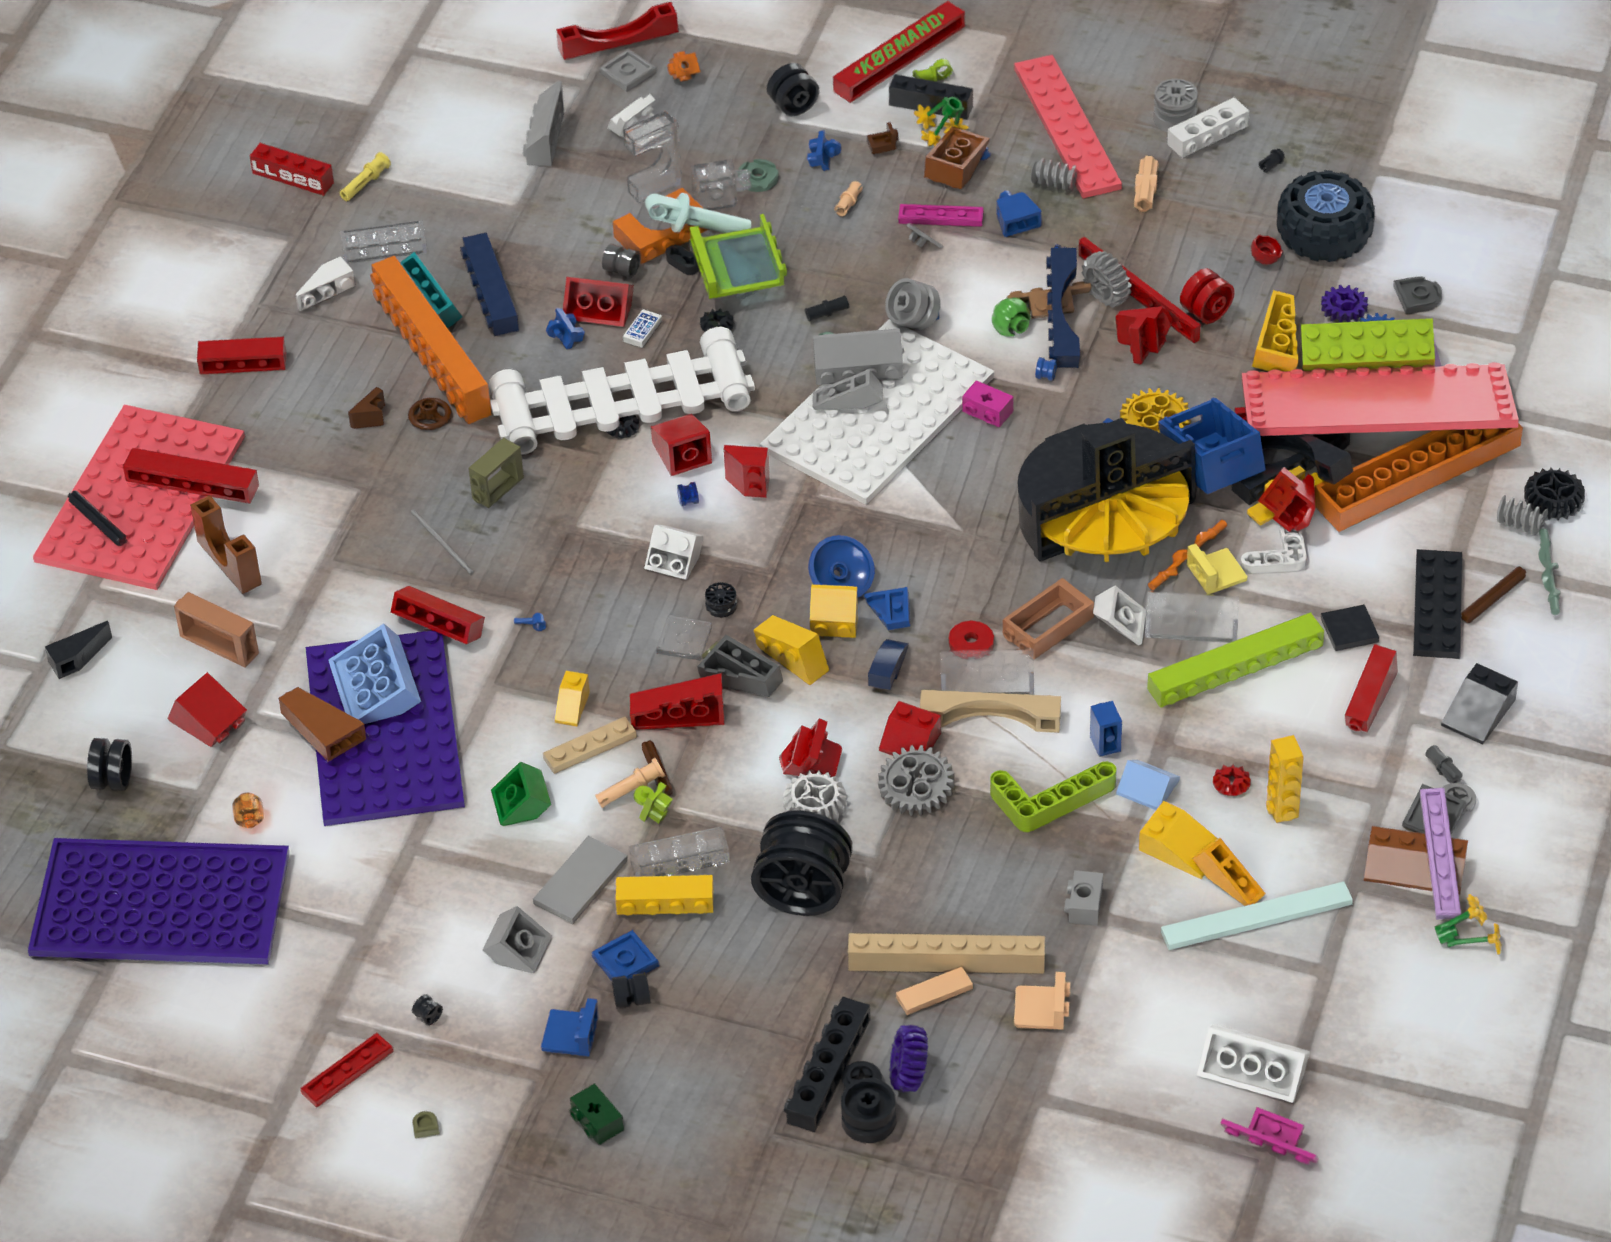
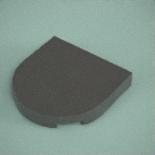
(1417, 294)

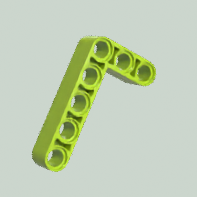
(1036, 811)

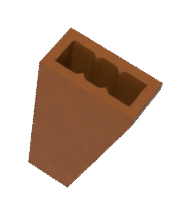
(321, 724)

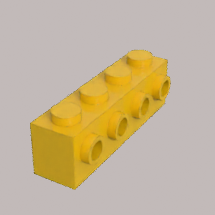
(1284, 779)
(664, 895)

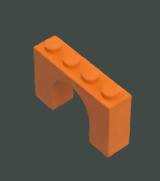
(651, 242)

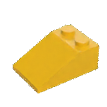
(1174, 838)

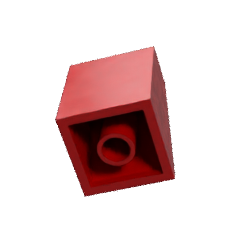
(682, 444)
(207, 711)

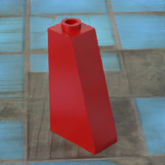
(1371, 688)

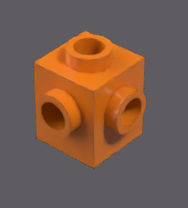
(690, 65)

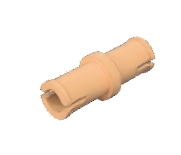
(848, 198)

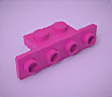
(1274, 1131)

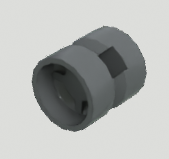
(619, 260)

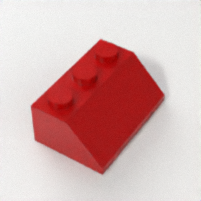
(598, 301)

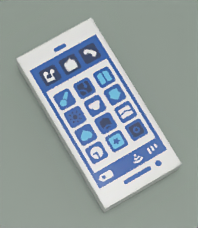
(642, 328)

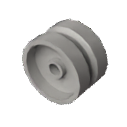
(913, 304)

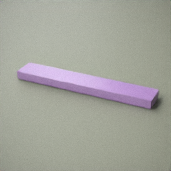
(1440, 853)

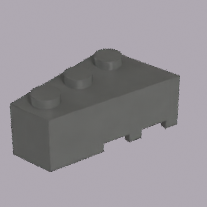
(741, 668)

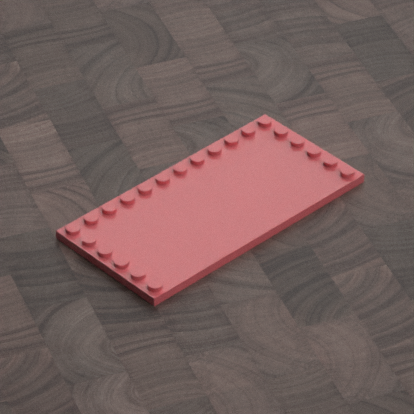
(1379, 399)

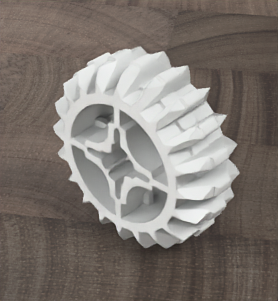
(816, 794)

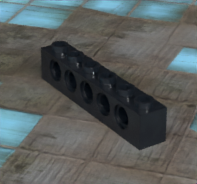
(827, 1064)

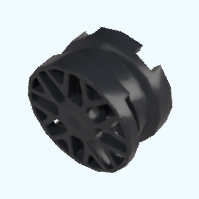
(721, 601)

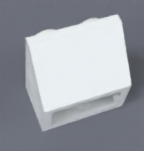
(673, 551)

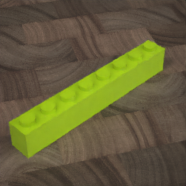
(1235, 660)

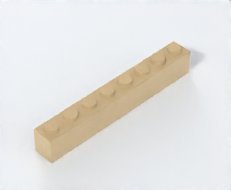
(946, 953)

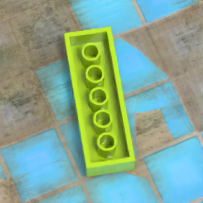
(1368, 344)

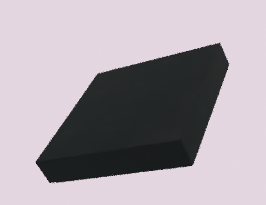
(1349, 627)

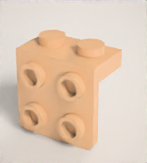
(1042, 1005)

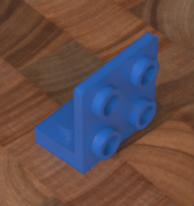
(571, 1031)

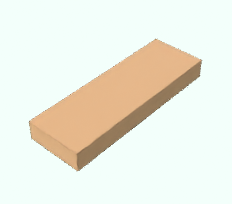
(934, 990)

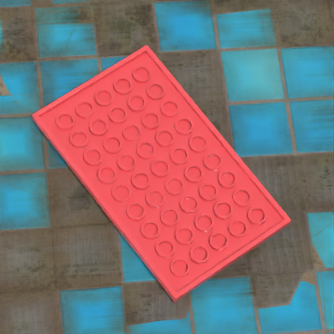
(149, 516)

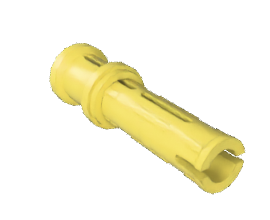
(370, 171)

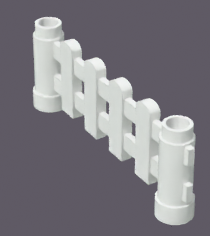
(719, 357)

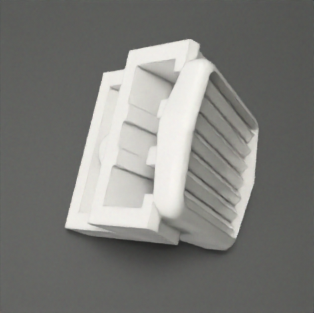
(633, 114)

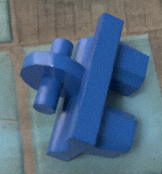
(822, 151)
(564, 328)

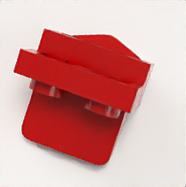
(1143, 330)
(1290, 500)
(811, 752)

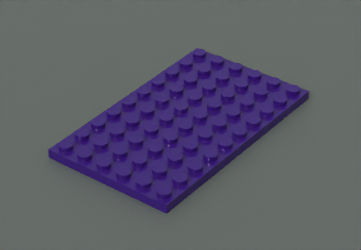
(407, 759)
(159, 901)

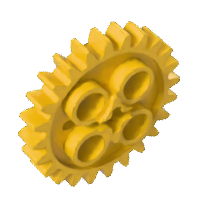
(1152, 407)

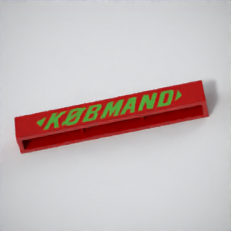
(898, 51)

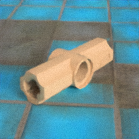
(1146, 184)

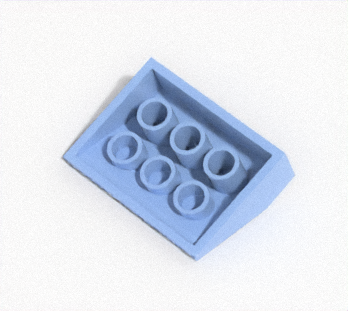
(374, 677)

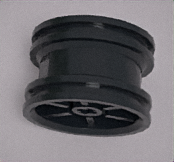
(802, 863)

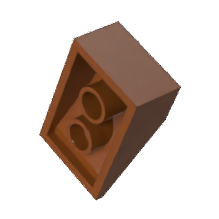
(955, 157)

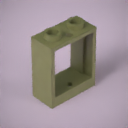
(503, 455)

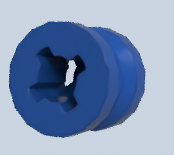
(1046, 369)

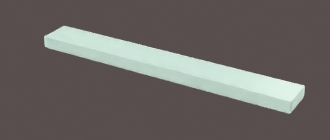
(1256, 915)

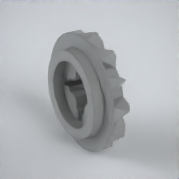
(1462, 792)

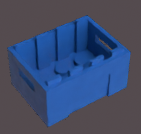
(1224, 444)

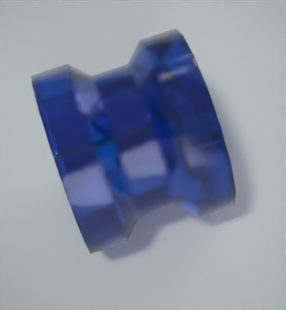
(687, 494)

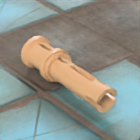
(640, 778)

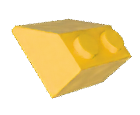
(834, 610)

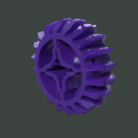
(908, 1058)

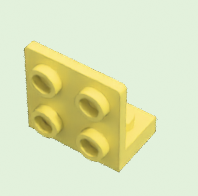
(1215, 570)

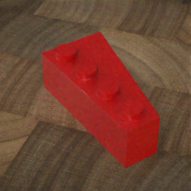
(679, 705)

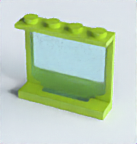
(738, 260)

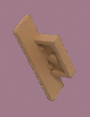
(1038, 299)

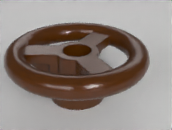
(428, 411)

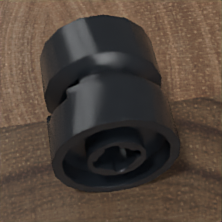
(631, 990)

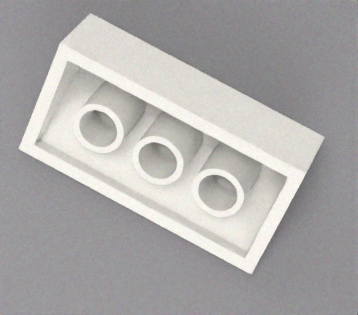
(1253, 1063)

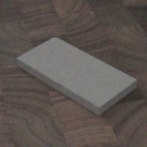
(580, 879)

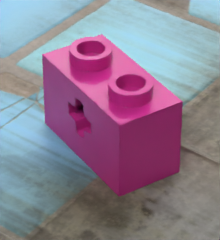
(987, 403)

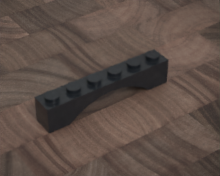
(1329, 460)
(1253, 487)

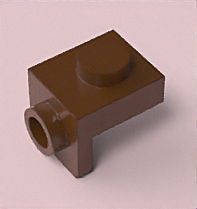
(883, 141)

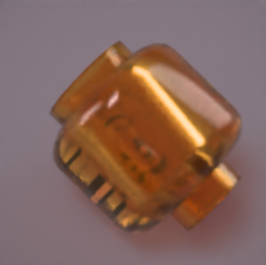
(248, 810)

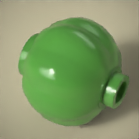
(1012, 314)

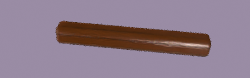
(1493, 594)

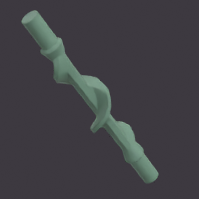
(1547, 575)

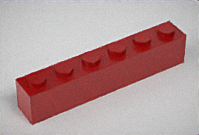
(191, 475)

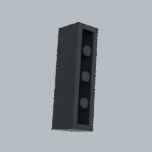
(910, 92)

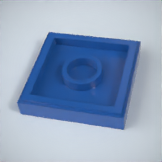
(625, 956)

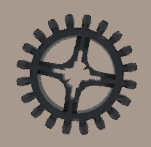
(1555, 491)

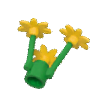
(951, 108)
(1448, 931)

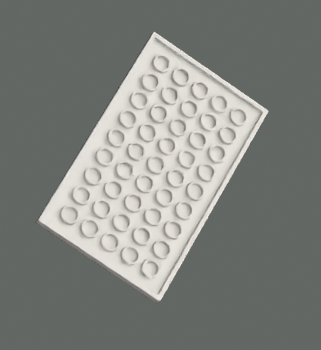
(870, 445)

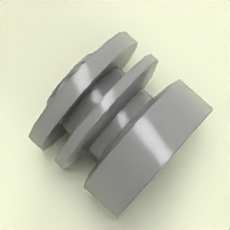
(1174, 103)

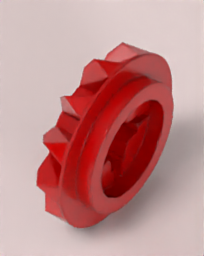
(1240, 784)

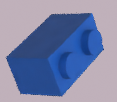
(1105, 728)

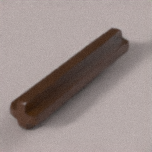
(651, 752)

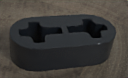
(679, 257)

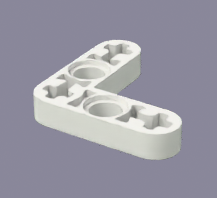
(1284, 556)

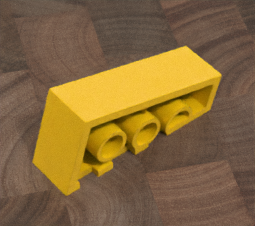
(1277, 339)

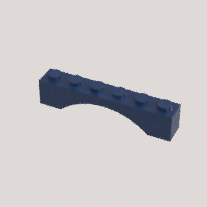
(1065, 342)

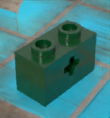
(596, 1114)

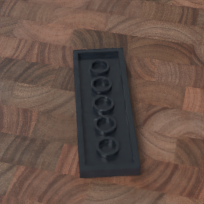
(1437, 604)

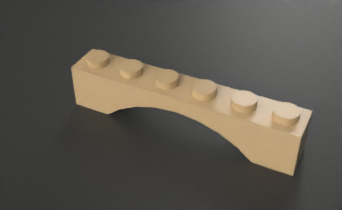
(1036, 711)

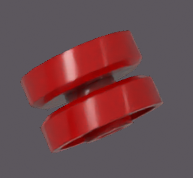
(1207, 295)

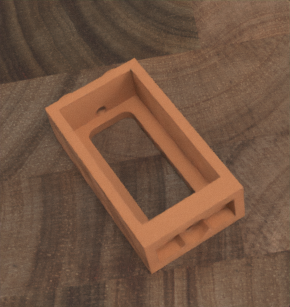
(1040, 606)
(216, 629)

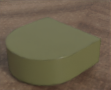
(425, 1124)

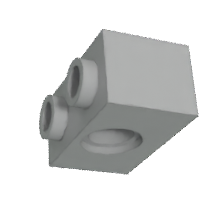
(1085, 898)

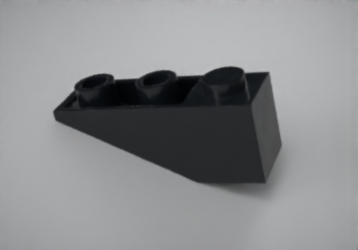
(77, 650)

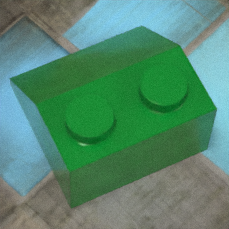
(520, 795)

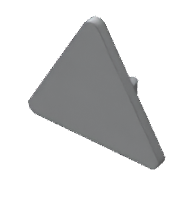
(923, 236)

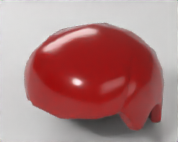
(1266, 250)

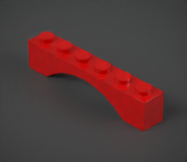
(654, 23)

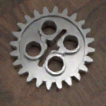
(935, 786)

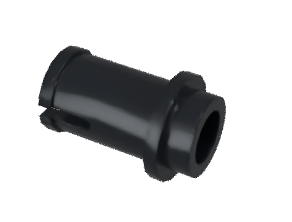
(1275, 157)

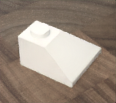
(1121, 613)

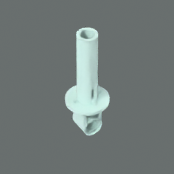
(679, 213)

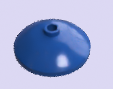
(845, 556)

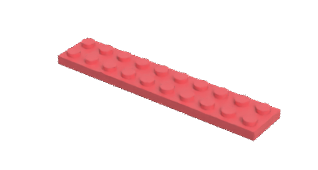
(1067, 125)

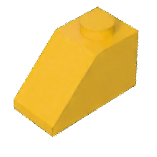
(572, 698)

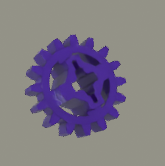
(1344, 304)

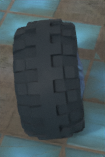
(1325, 215)

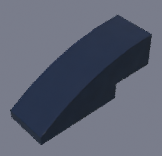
(887, 664)

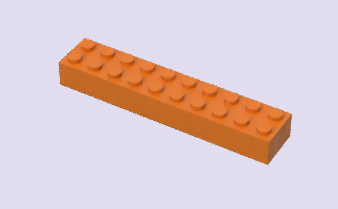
(431, 340)
(1410, 471)

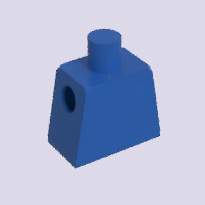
(1017, 213)

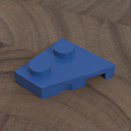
(891, 607)

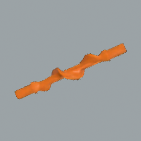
(1181, 555)

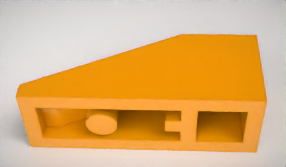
(1228, 873)

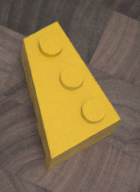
(793, 648)

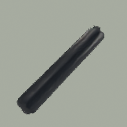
(97, 518)

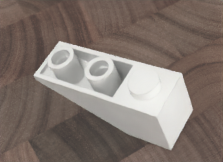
(326, 282)

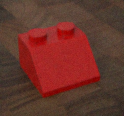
(747, 469)
(910, 726)

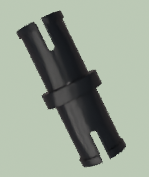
(826, 308)

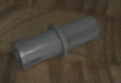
(1444, 764)

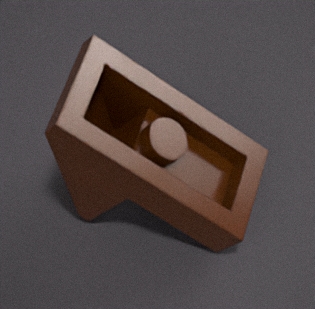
(368, 411)

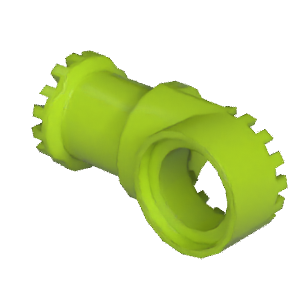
(932, 72)

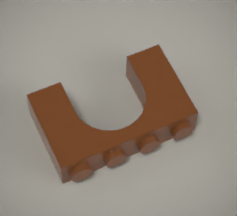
(234, 557)

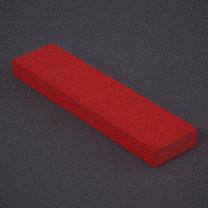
(346, 1070)

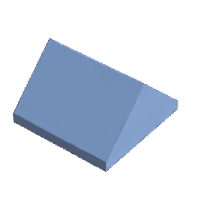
(1146, 784)

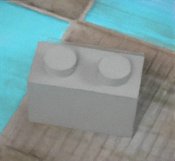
(517, 941)

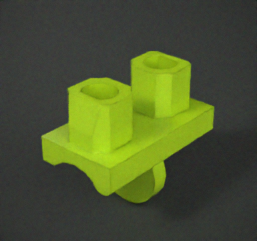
(654, 804)

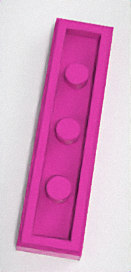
(940, 215)

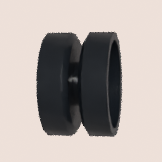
(793, 89)
(109, 764)
(868, 1110)

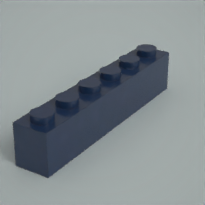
(489, 284)

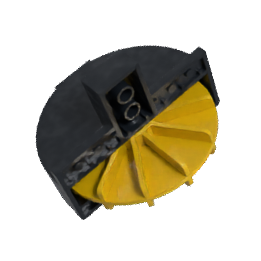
(1104, 490)

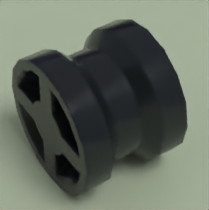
(427, 1009)

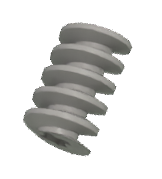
(1054, 175)
(1521, 516)

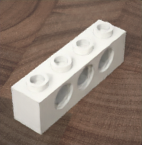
(1208, 127)

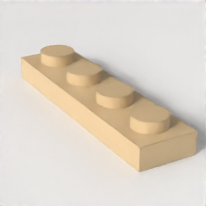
(589, 745)

